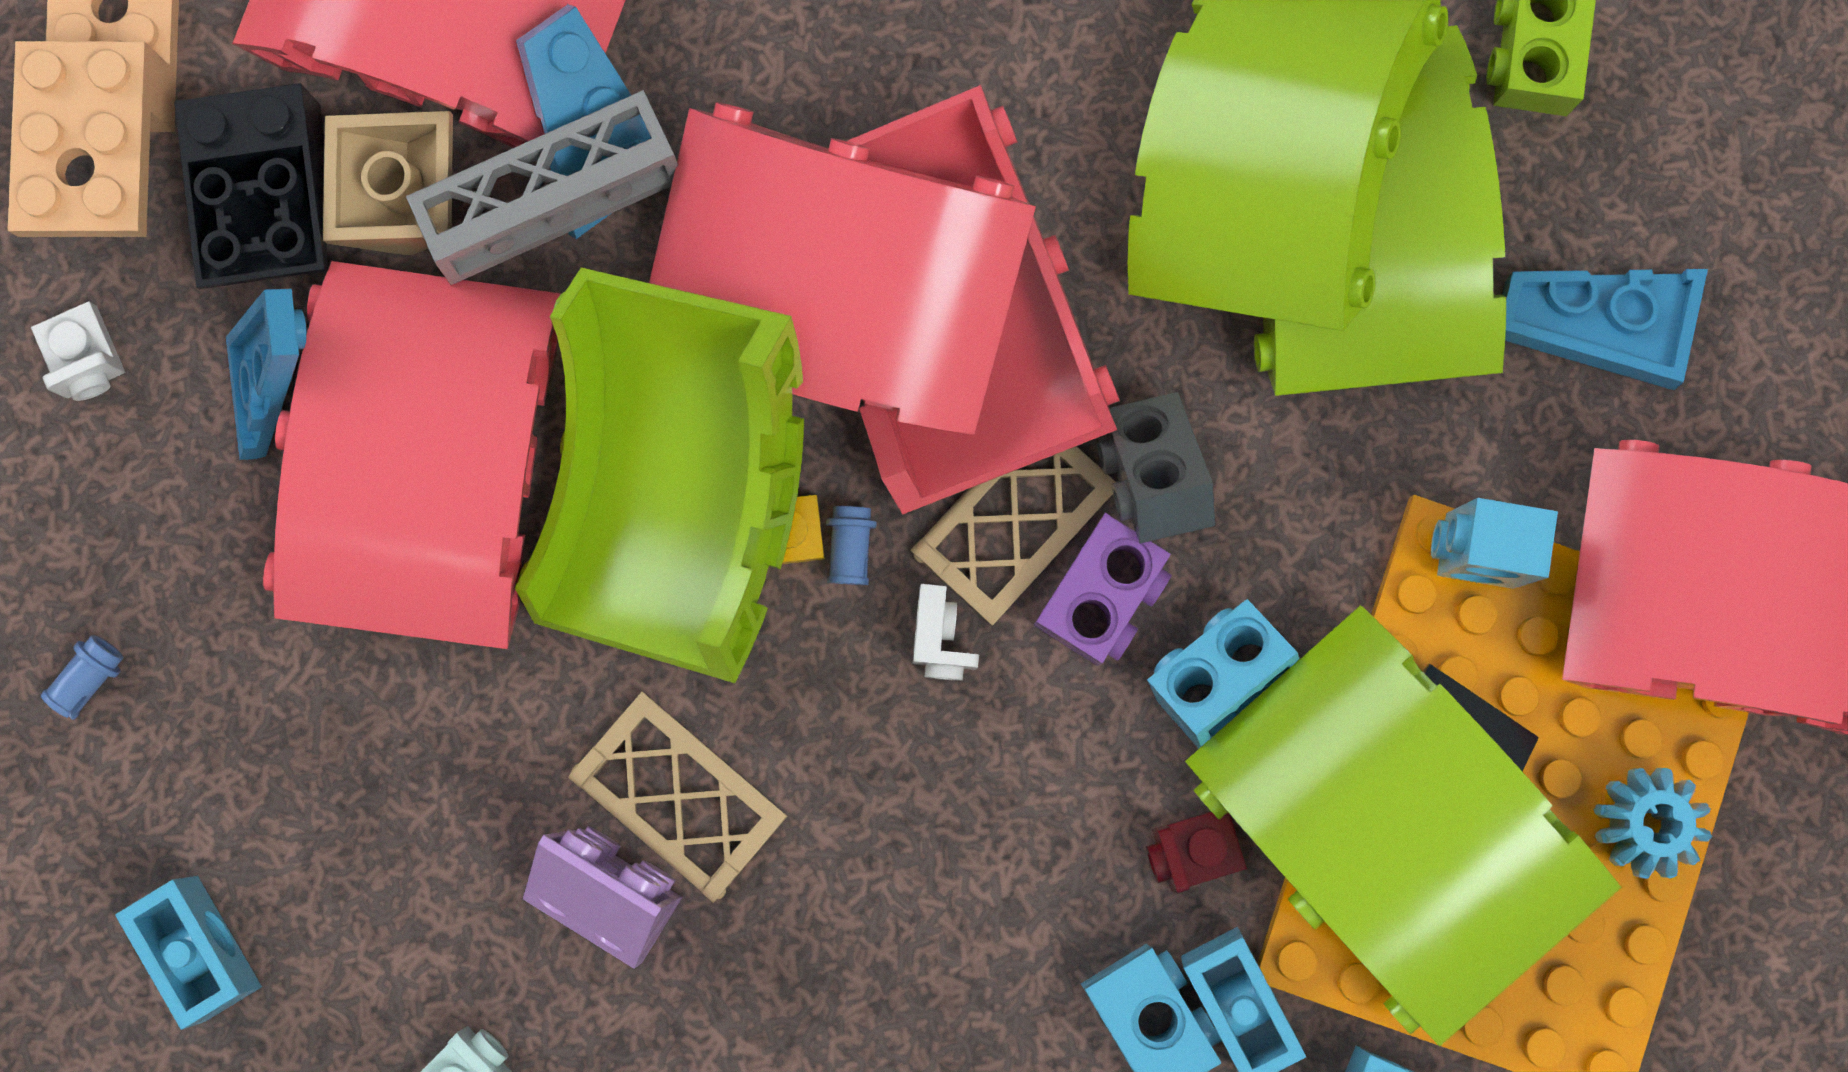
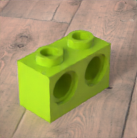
(1555, 46)

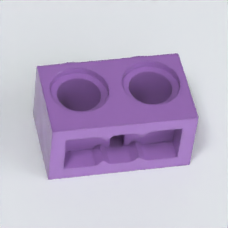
(1090, 583)

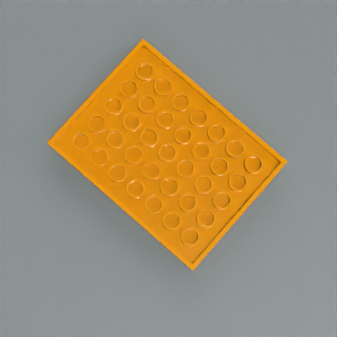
(1602, 984)

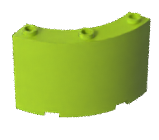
(1275, 154)
(1428, 251)
(668, 472)
(1401, 826)

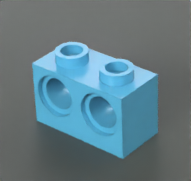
(1495, 543)
(1211, 663)

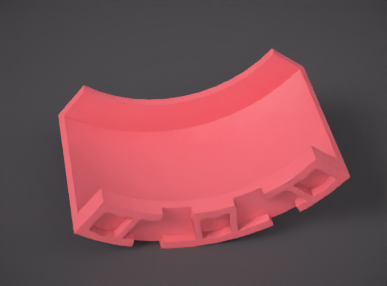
(421, 50)
(882, 268)
(1042, 379)
(410, 455)
(1714, 584)

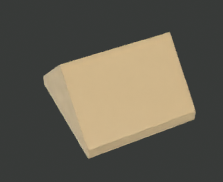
(372, 169)

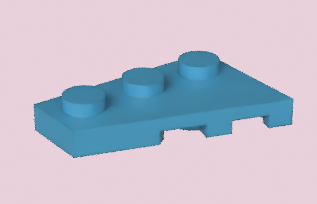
(570, 80)
(1616, 323)
(261, 365)

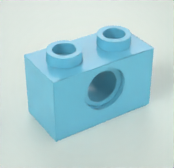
(188, 951)
(1132, 984)
(1242, 1004)

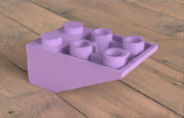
(599, 894)

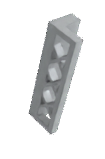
(548, 210)

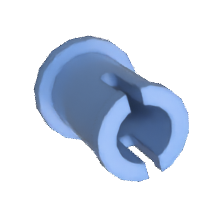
(850, 545)
(82, 676)

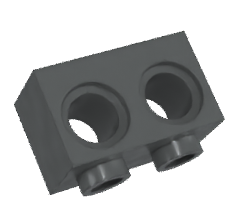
(1157, 469)

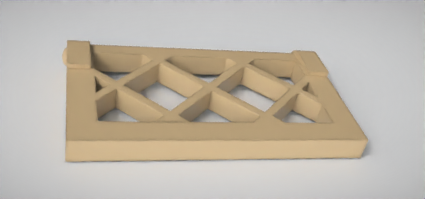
(1024, 569)
(625, 809)

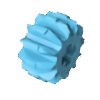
(1666, 803)

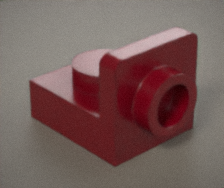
(1195, 851)

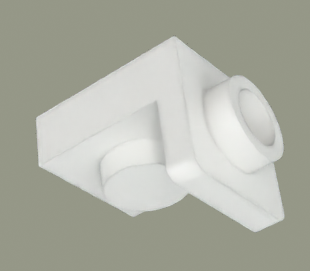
(78, 353)
(933, 624)

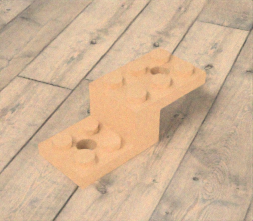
(94, 95)

